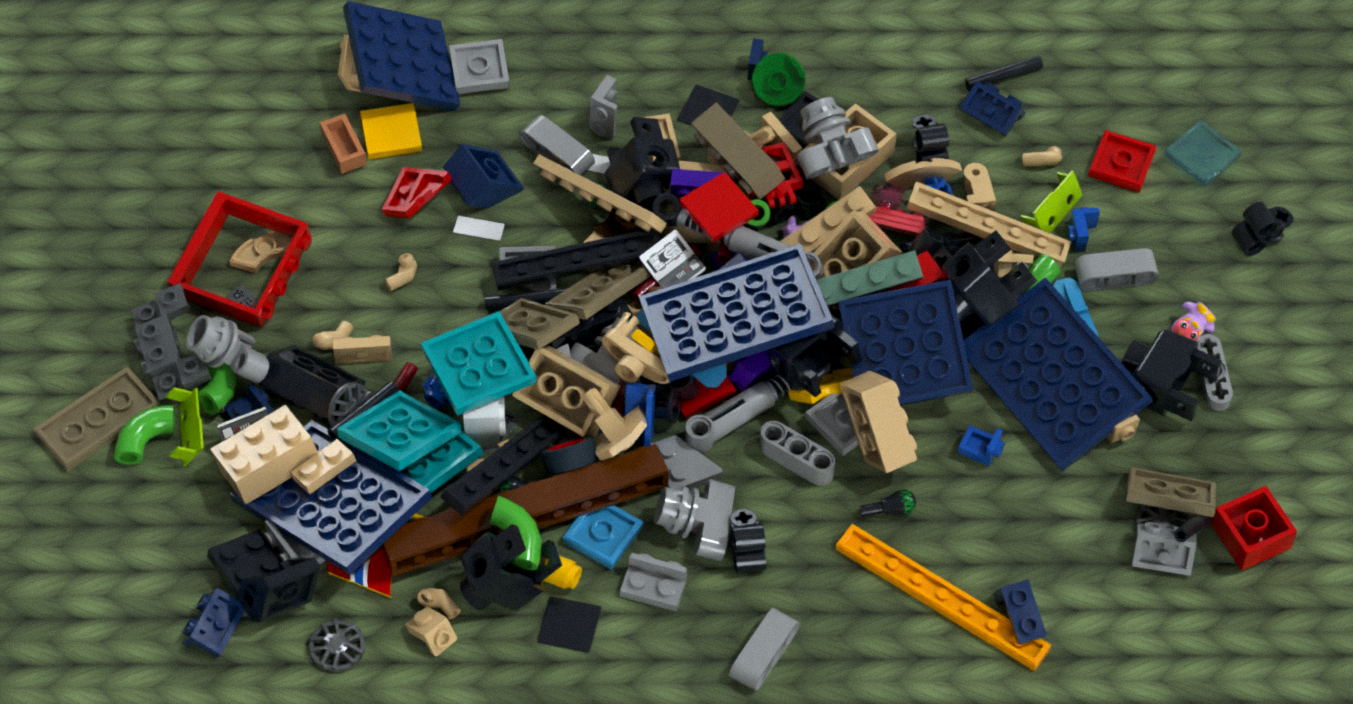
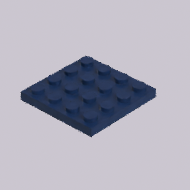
(401, 56)
(911, 339)

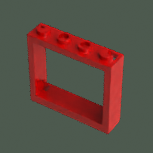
(203, 239)

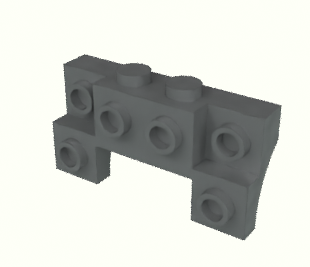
(161, 346)

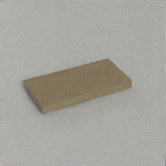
(600, 289)
(94, 418)

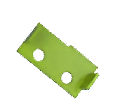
(1055, 203)
(191, 427)

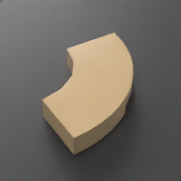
(911, 172)
(258, 251)

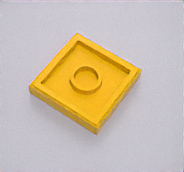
(391, 131)

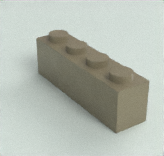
(738, 152)

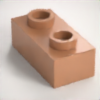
(343, 143)

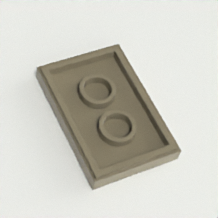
(536, 323)
(1171, 492)

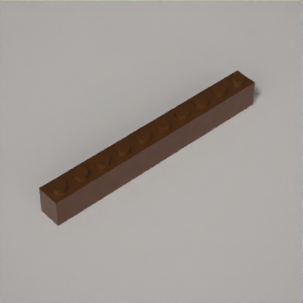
(546, 501)

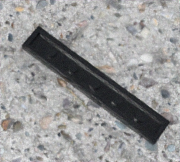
(573, 259)
(503, 464)

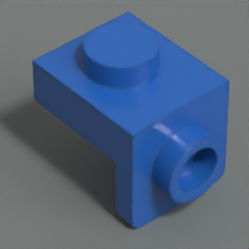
(1078, 224)
(981, 445)

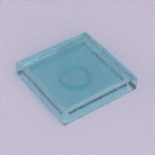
(1203, 153)

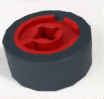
(569, 455)

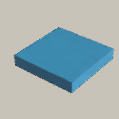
(603, 534)

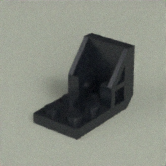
(261, 579)

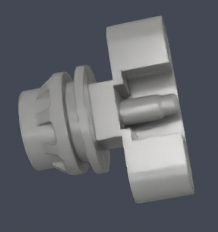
(835, 149)
(222, 342)
(602, 361)
(705, 516)

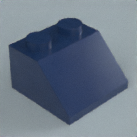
(481, 176)

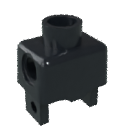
(632, 173)
(978, 286)
(812, 357)
(1165, 369)
(494, 577)

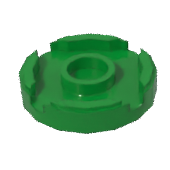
(778, 79)

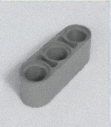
(555, 144)
(1116, 269)
(803, 464)
(764, 649)

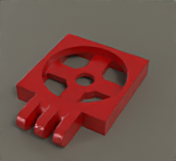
(785, 188)

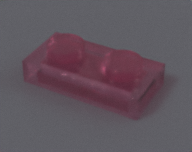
(890, 195)

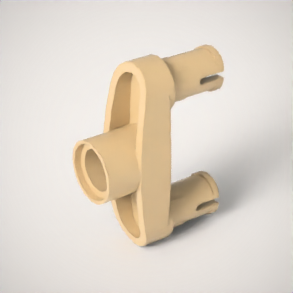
(632, 358)

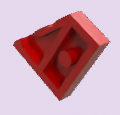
(413, 190)

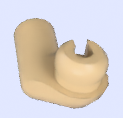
(1046, 158)
(405, 272)
(325, 339)
(438, 599)

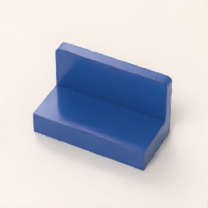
(643, 396)

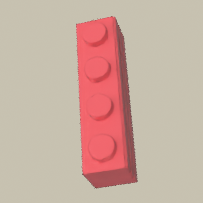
(898, 220)

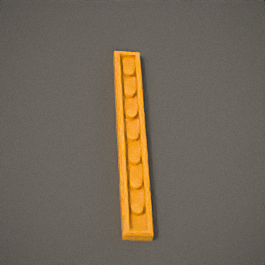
(940, 595)

